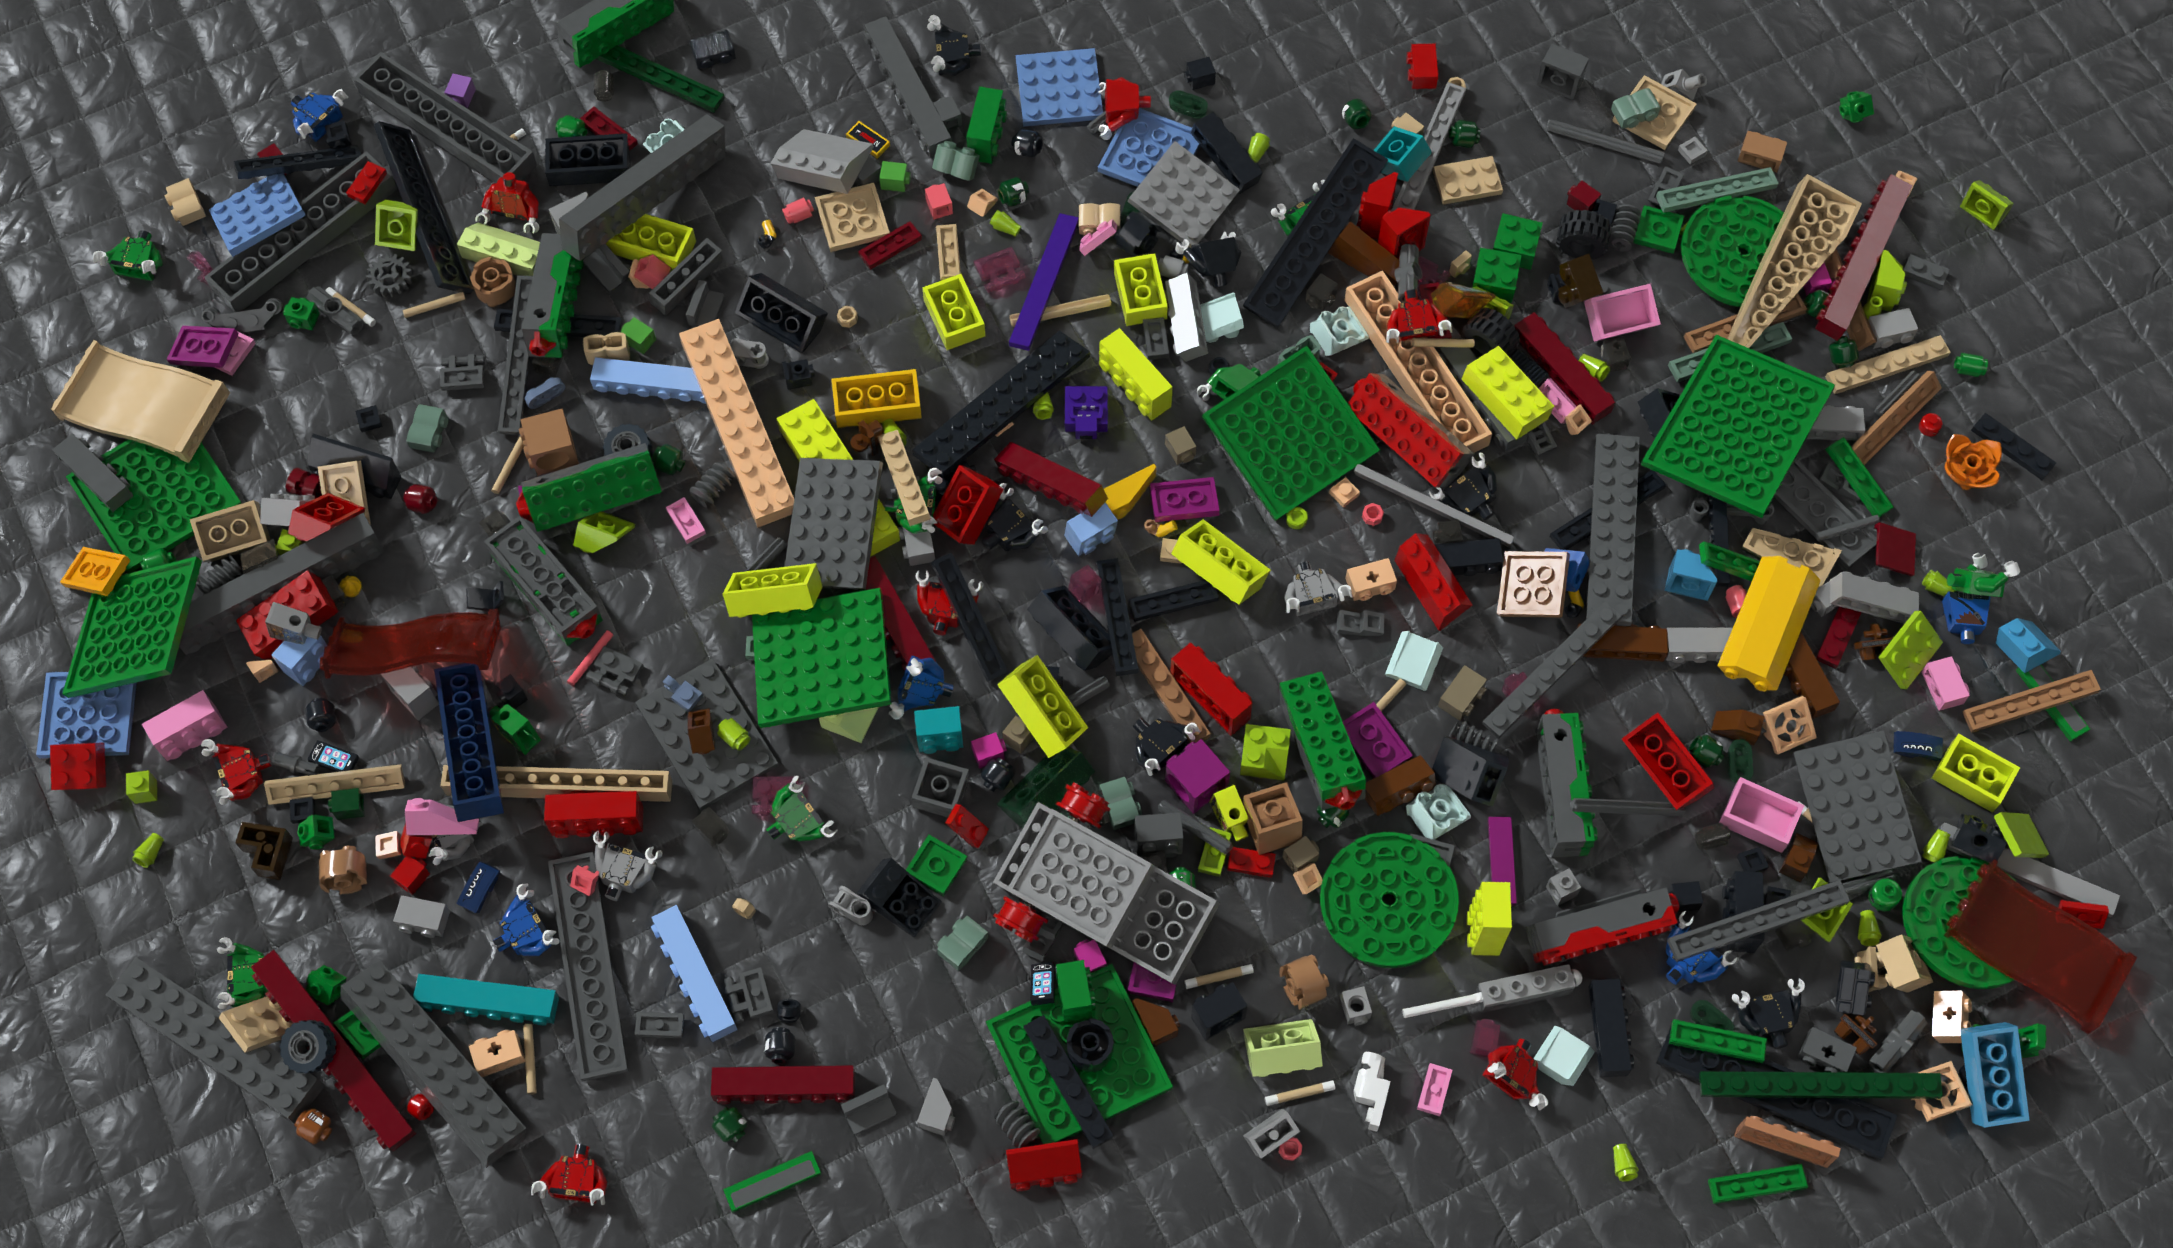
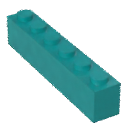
(486, 998)

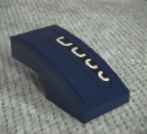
(1918, 744)
(477, 887)

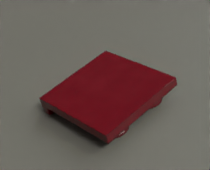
(1895, 549)

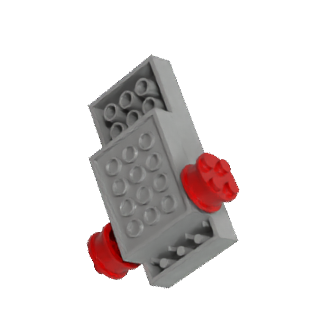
(1100, 889)

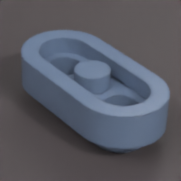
(544, 393)

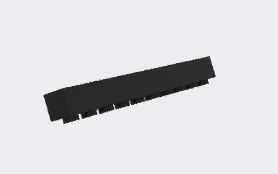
(1719, 534)

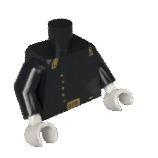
(951, 49)
(1213, 257)
(1472, 490)
(1010, 526)
(1160, 742)
(1772, 1013)

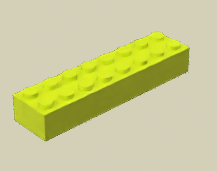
(813, 437)

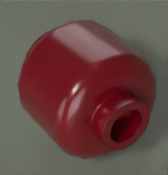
(420, 498)

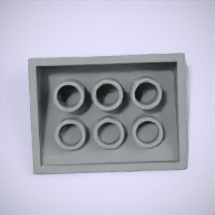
(821, 160)

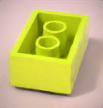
(1140, 289)
(954, 311)
(1975, 773)

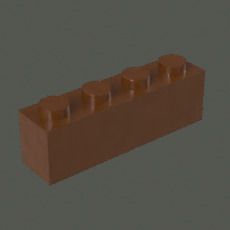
(1631, 644)
(1809, 680)

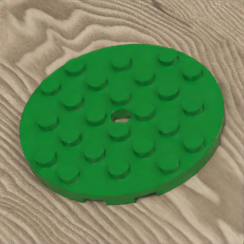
(1713, 242)
(1927, 909)
(1384, 933)

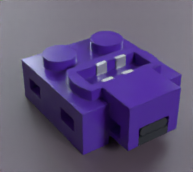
(1086, 410)

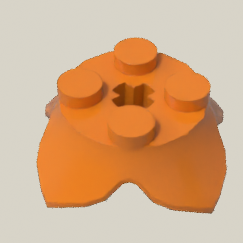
(1982, 455)

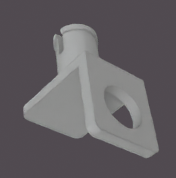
(1684, 83)

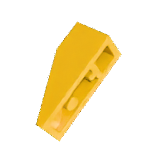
(1127, 492)

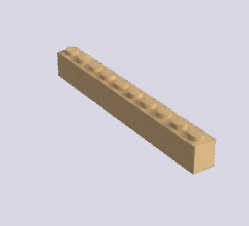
(538, 782)

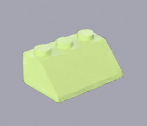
(851, 724)
(1283, 1048)

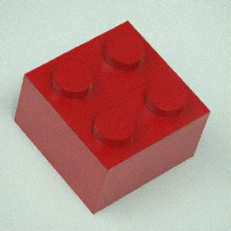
(77, 766)

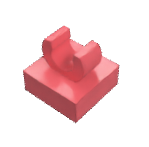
(584, 880)

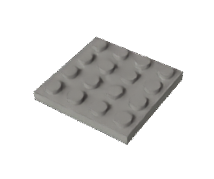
(1183, 195)

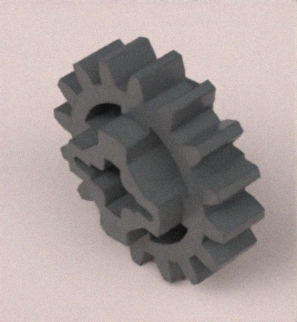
(389, 275)

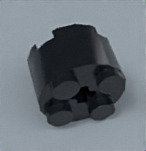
(1137, 234)
(1090, 1058)

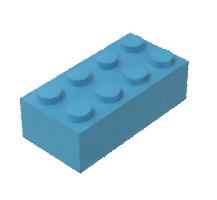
(1994, 1074)

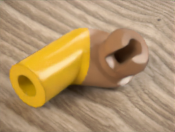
(1159, 529)

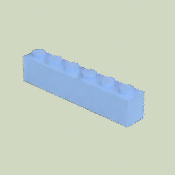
(645, 379)
(694, 974)

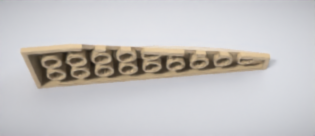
(1805, 237)

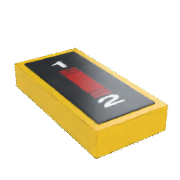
(863, 133)

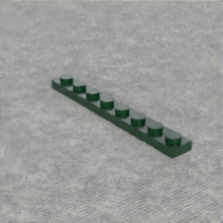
(663, 78)

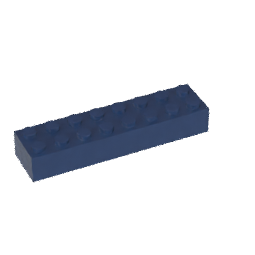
(468, 742)

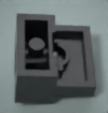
(1965, 838)

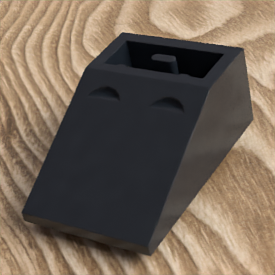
(1470, 770)
(899, 896)

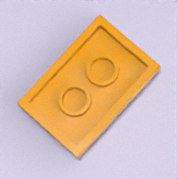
(95, 571)

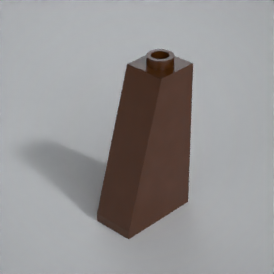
(1364, 253)

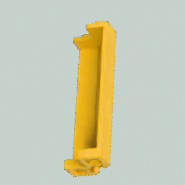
(1769, 623)

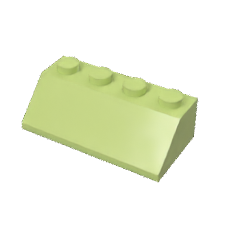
(487, 241)

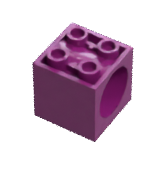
(1196, 775)

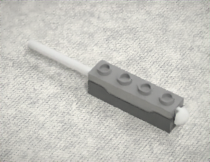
(1511, 991)

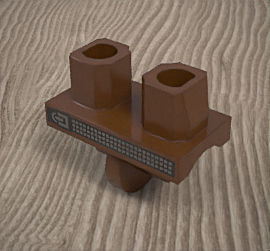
(867, 437)
(1866, 648)
(1847, 1026)

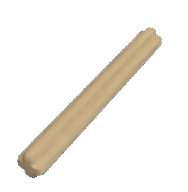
(1070, 308)

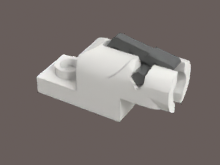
(1370, 1086)

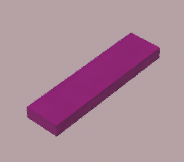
(1502, 852)

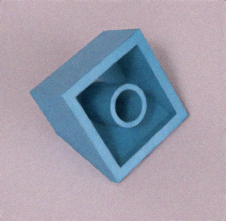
(1689, 576)
(2025, 644)

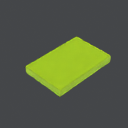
(2021, 835)

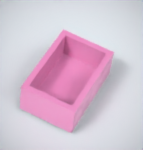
(1622, 312)
(184, 726)
(1761, 815)

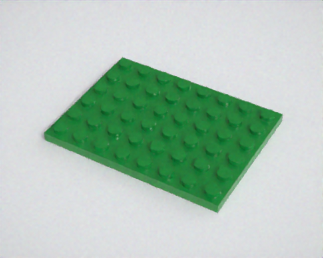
(1738, 425)

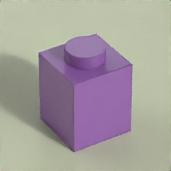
(460, 89)

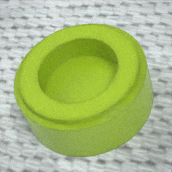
(1297, 518)

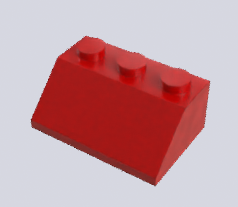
(1376, 203)
(1403, 227)
(967, 505)
(321, 516)
(1044, 1165)

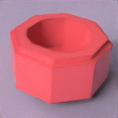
(1372, 514)
(1290, 1149)

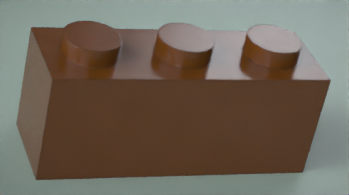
(1399, 785)

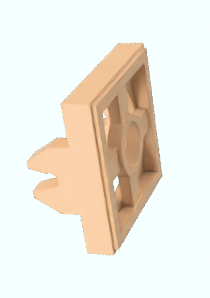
(1802, 709)
(1955, 1084)

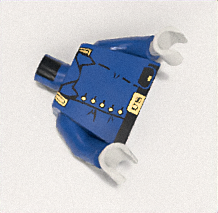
(315, 112)
(920, 686)
(524, 927)
(1699, 967)

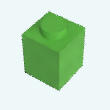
(894, 176)
(639, 335)

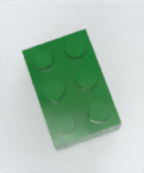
(986, 123)

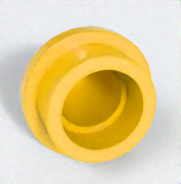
(351, 586)

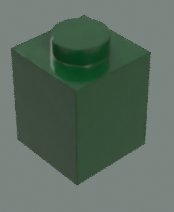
(347, 804)

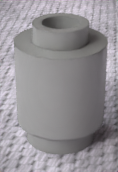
(1172, 267)

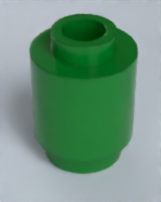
(1971, 365)

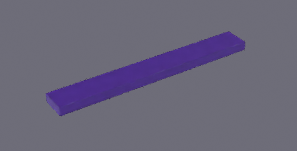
(1044, 282)

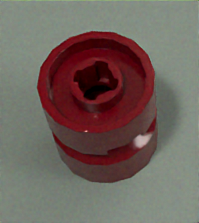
(303, 483)

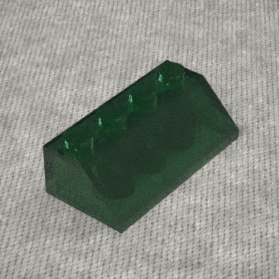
(1046, 784)

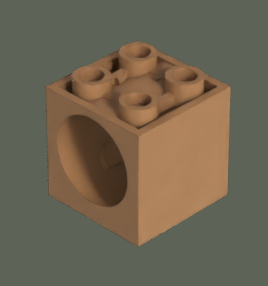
(548, 442)
(1273, 818)

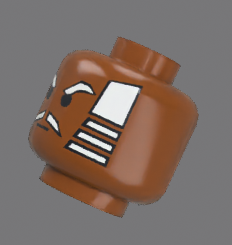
(313, 1126)

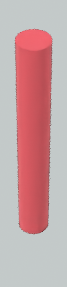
(588, 660)

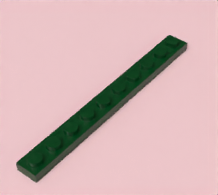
(1820, 1085)

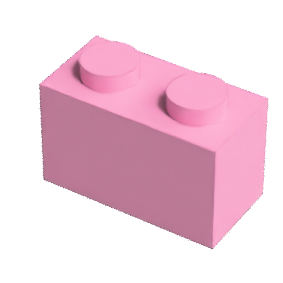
(1945, 683)

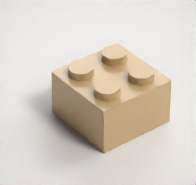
(1903, 965)

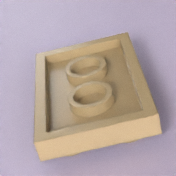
(1467, 180)
(346, 482)
(255, 1023)

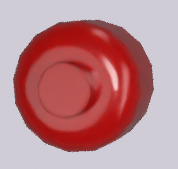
(1930, 424)
(420, 1107)

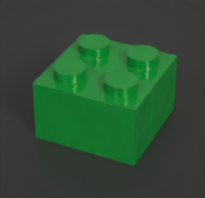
(1518, 237)
(1497, 273)
(1074, 991)

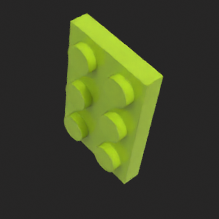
(1910, 649)

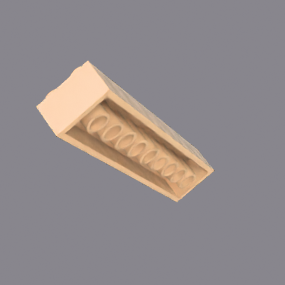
(1417, 369)
(738, 422)

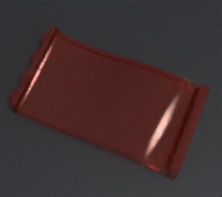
(429, 639)
(2040, 946)

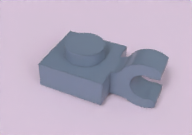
(684, 695)

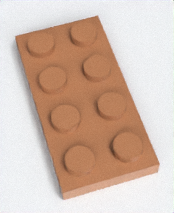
(1787, 1142)

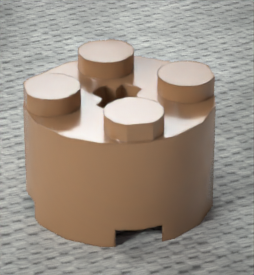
(493, 281)
(342, 870)
(1304, 981)

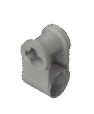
(748, 352)
(847, 905)

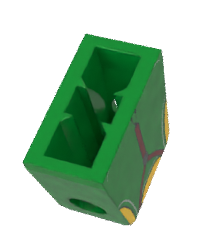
(509, 723)

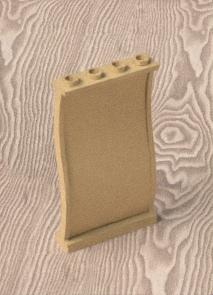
(141, 401)

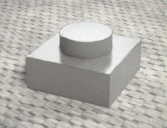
(1692, 150)

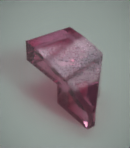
(200, 263)

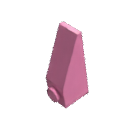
(434, 818)

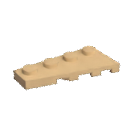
(1814, 556)

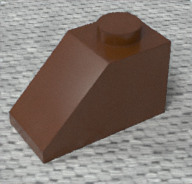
(1738, 725)
(701, 731)
(1799, 857)
(1156, 1021)

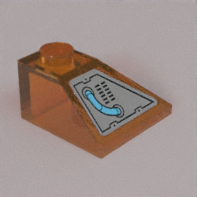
(1460, 300)

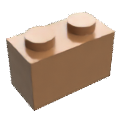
(1762, 151)

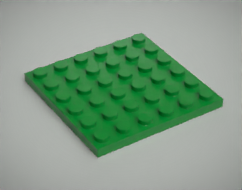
(1290, 433)
(163, 499)
(133, 629)
(821, 659)
(1124, 1083)

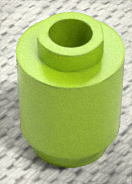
(733, 734)

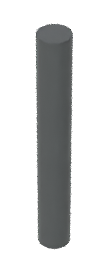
(1847, 527)

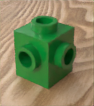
(1856, 106)
(301, 313)
(316, 831)
(325, 984)

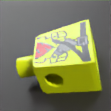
(1228, 803)

